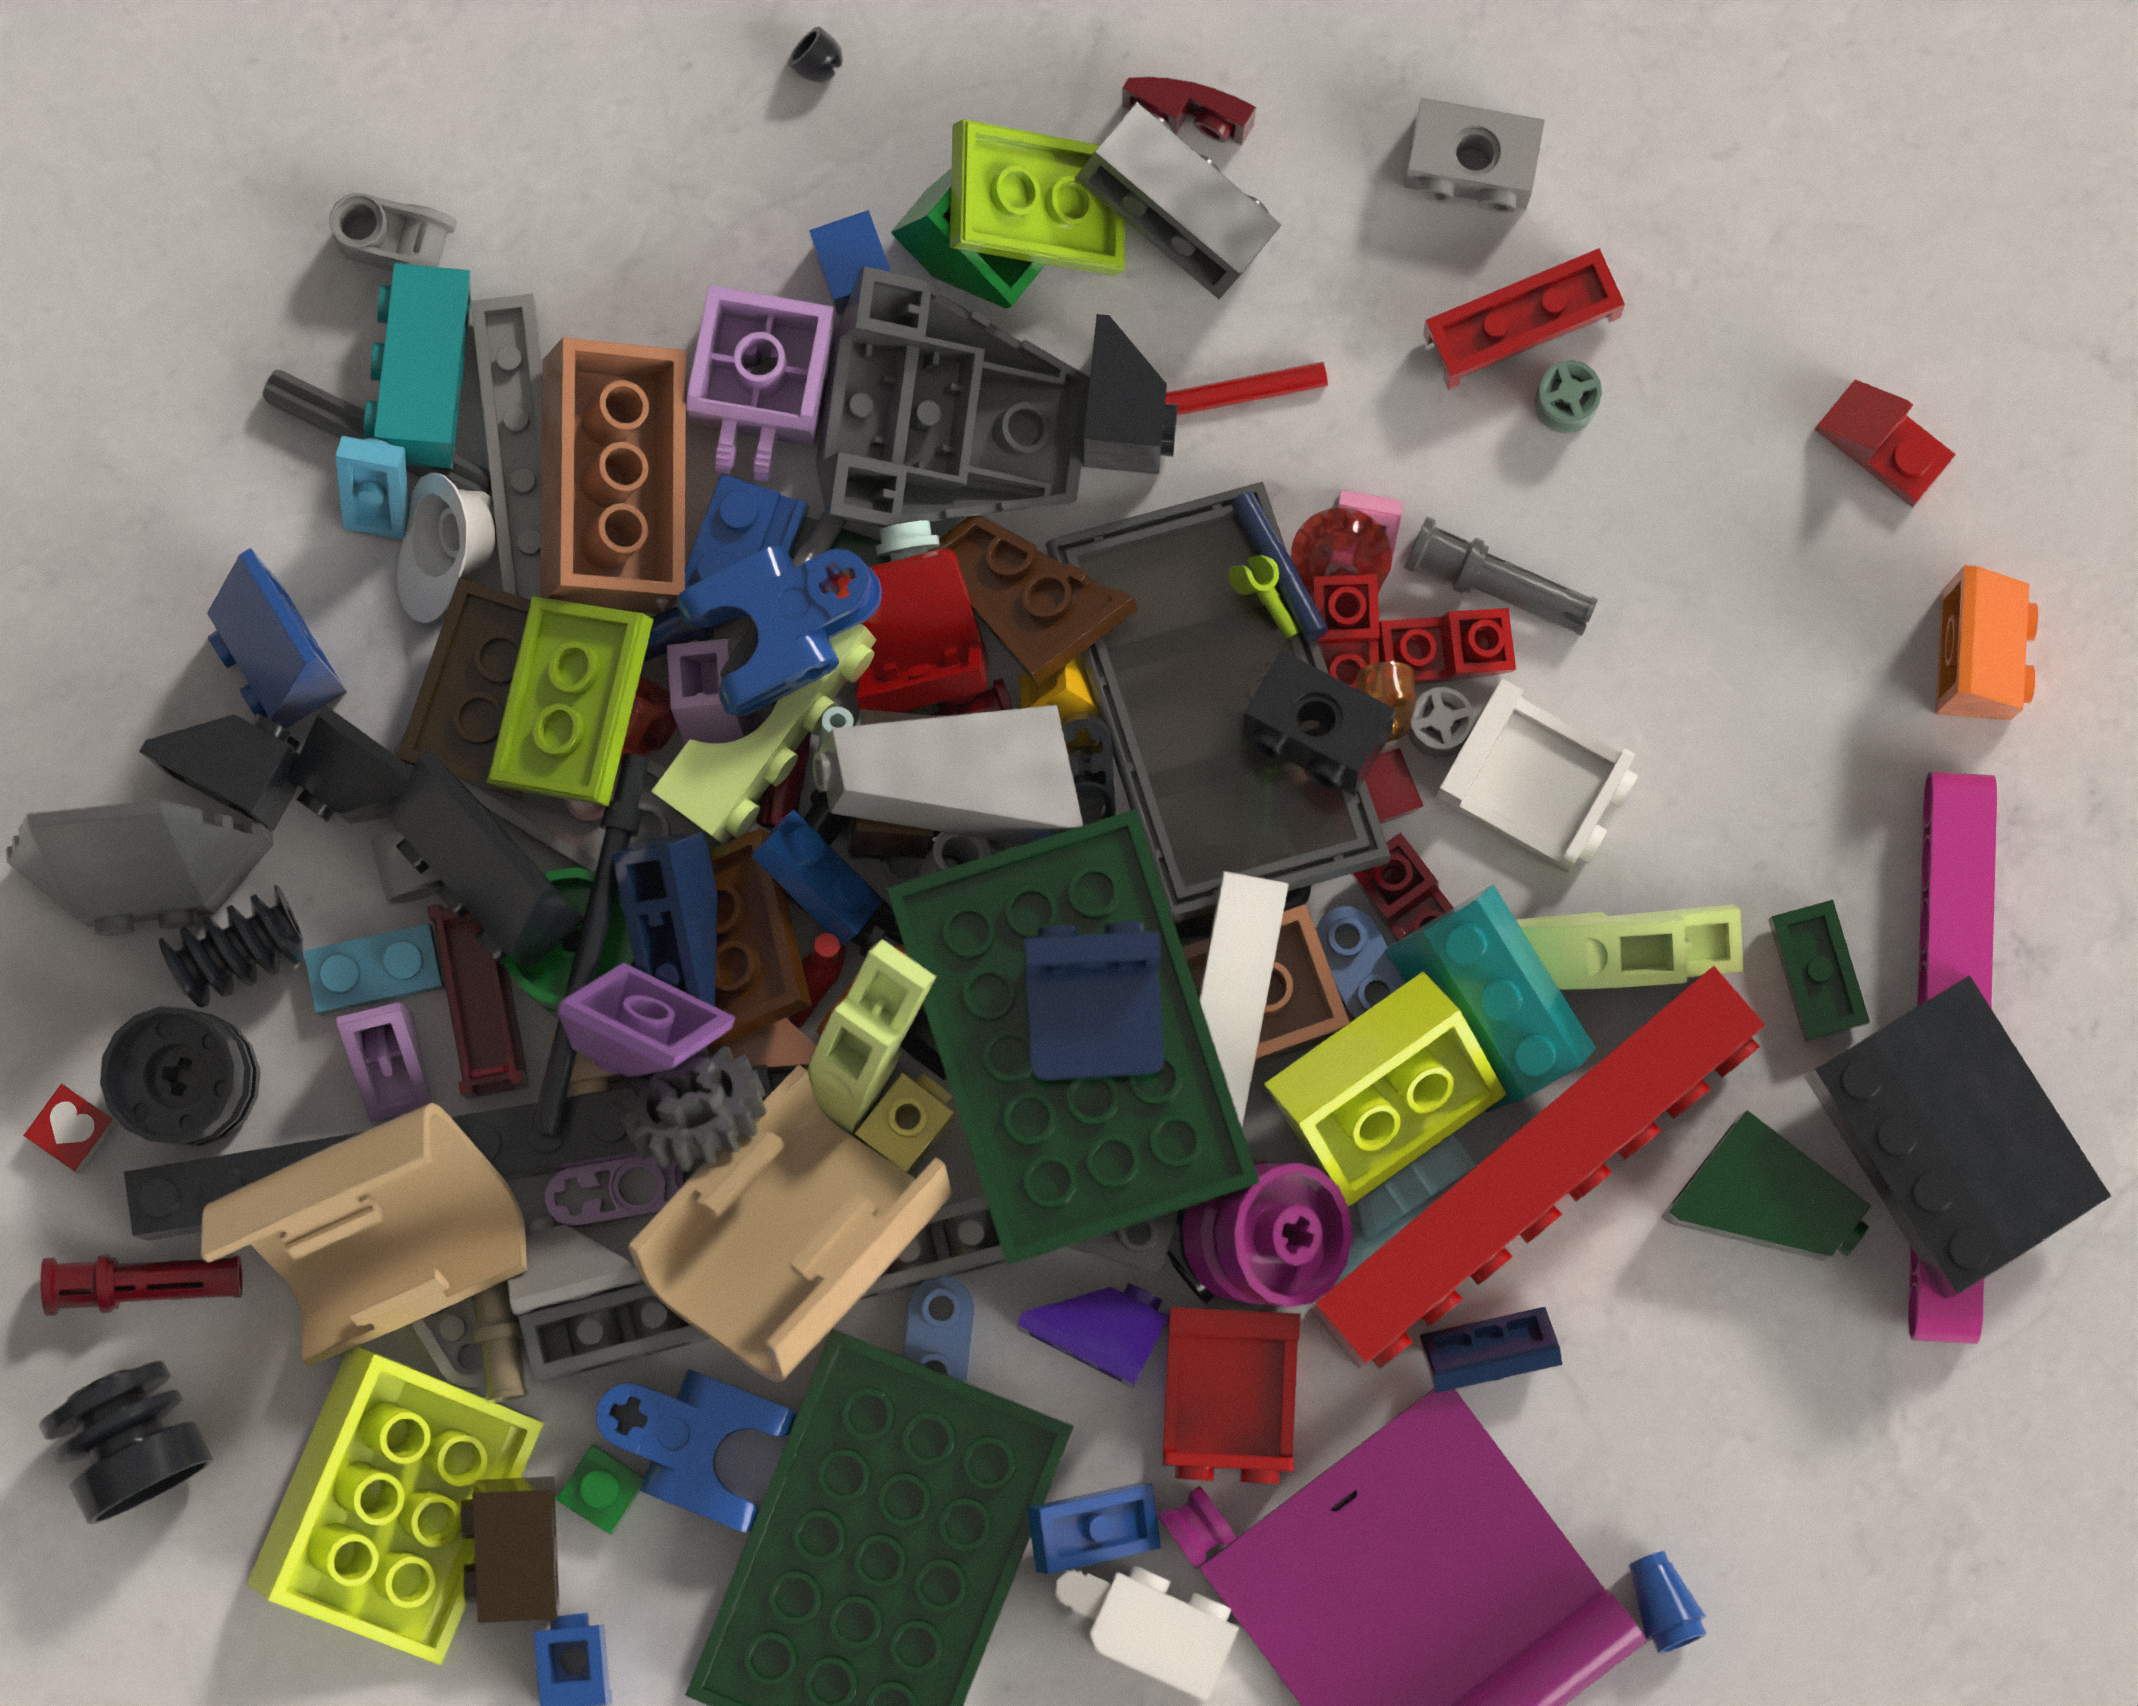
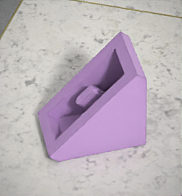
(386, 1060)

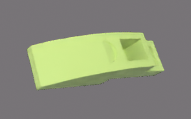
(1636, 947)
(865, 1036)

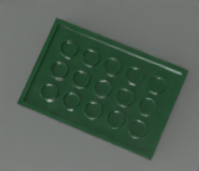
(1079, 1152)
(881, 1539)

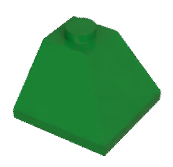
(926, 237)

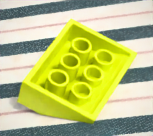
(377, 1504)

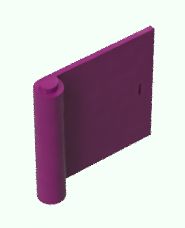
(1426, 1582)

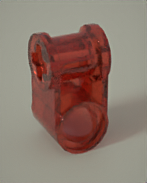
(650, 720)

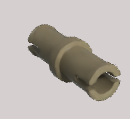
(499, 1344)

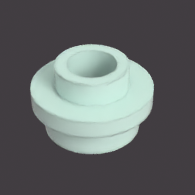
(906, 540)

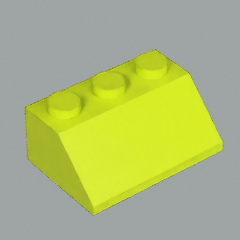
(1386, 1087)

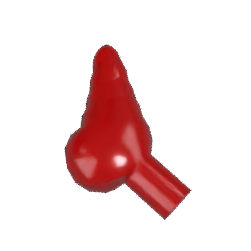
(821, 972)

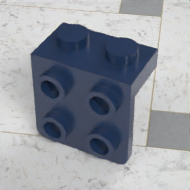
(1094, 1002)

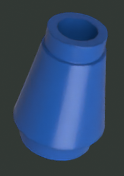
(1665, 1604)

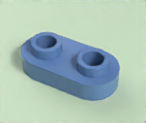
(1360, 965)
(940, 1340)

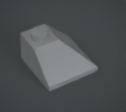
(566, 1269)

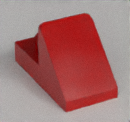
(1884, 441)

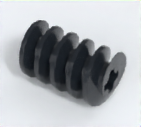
(235, 949)

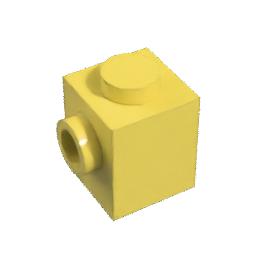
(907, 1121)

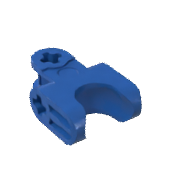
(793, 615)
(685, 1438)

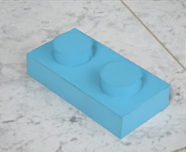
(372, 487)
(374, 969)

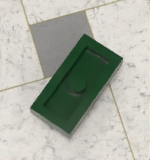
(1818, 970)

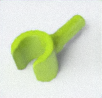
(1263, 583)

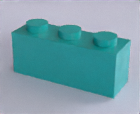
(420, 362)

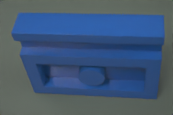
(741, 523)

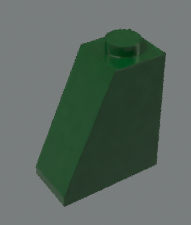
(1769, 1196)

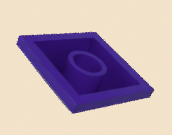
(1101, 1329)

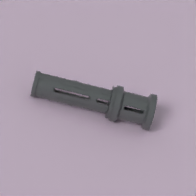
(1472, 567)

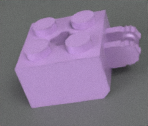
(774, 406)

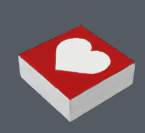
(70, 1128)

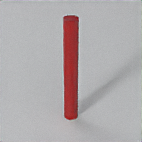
(1248, 388)

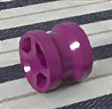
(1197, 1526)

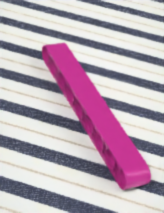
(1953, 944)

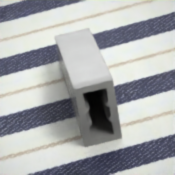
(957, 774)

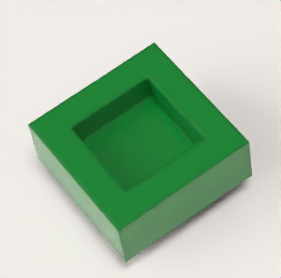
(601, 1489)

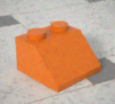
(1984, 645)

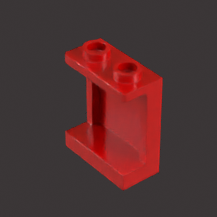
(1230, 1393)

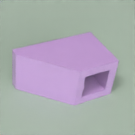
(695, 693)

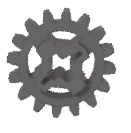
(694, 1108)

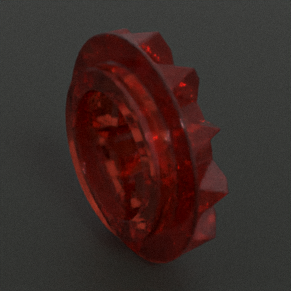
(1340, 529)

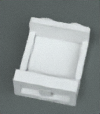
(1537, 779)

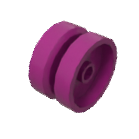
(1273, 1239)

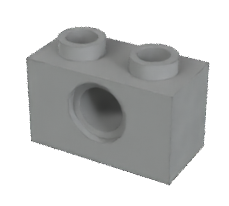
(1505, 138)

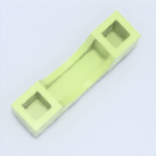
(723, 781)

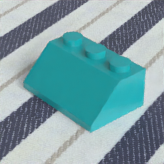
(1502, 991)

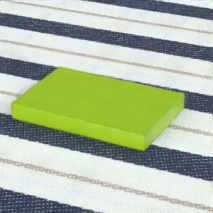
(1022, 202)
(570, 700)

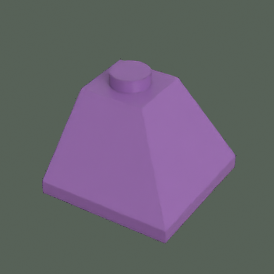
(638, 1022)

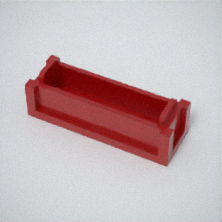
(1524, 315)

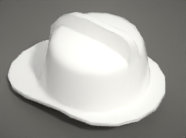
(444, 539)

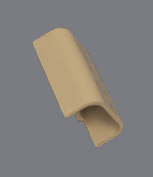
(377, 1229)
(783, 1232)

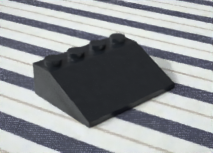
(1957, 1137)

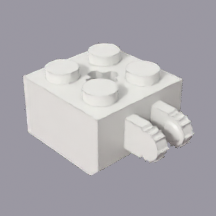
(1151, 1629)

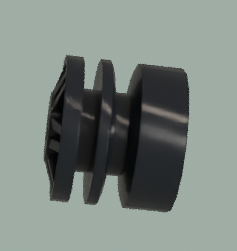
(144, 1067)
(125, 1441)

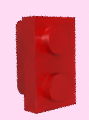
(924, 637)

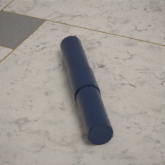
(1289, 582)

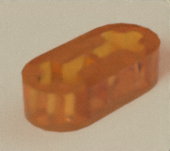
(1393, 685)

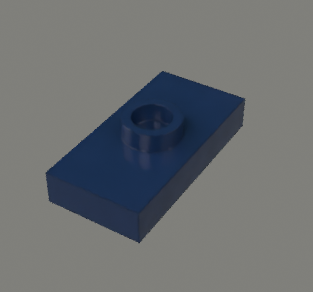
(1490, 1349)

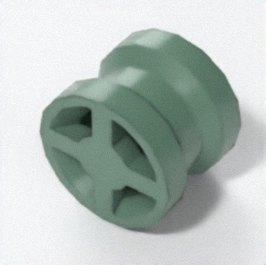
(1567, 384)

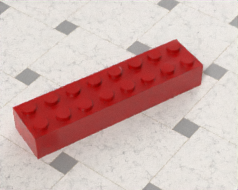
(1536, 1167)

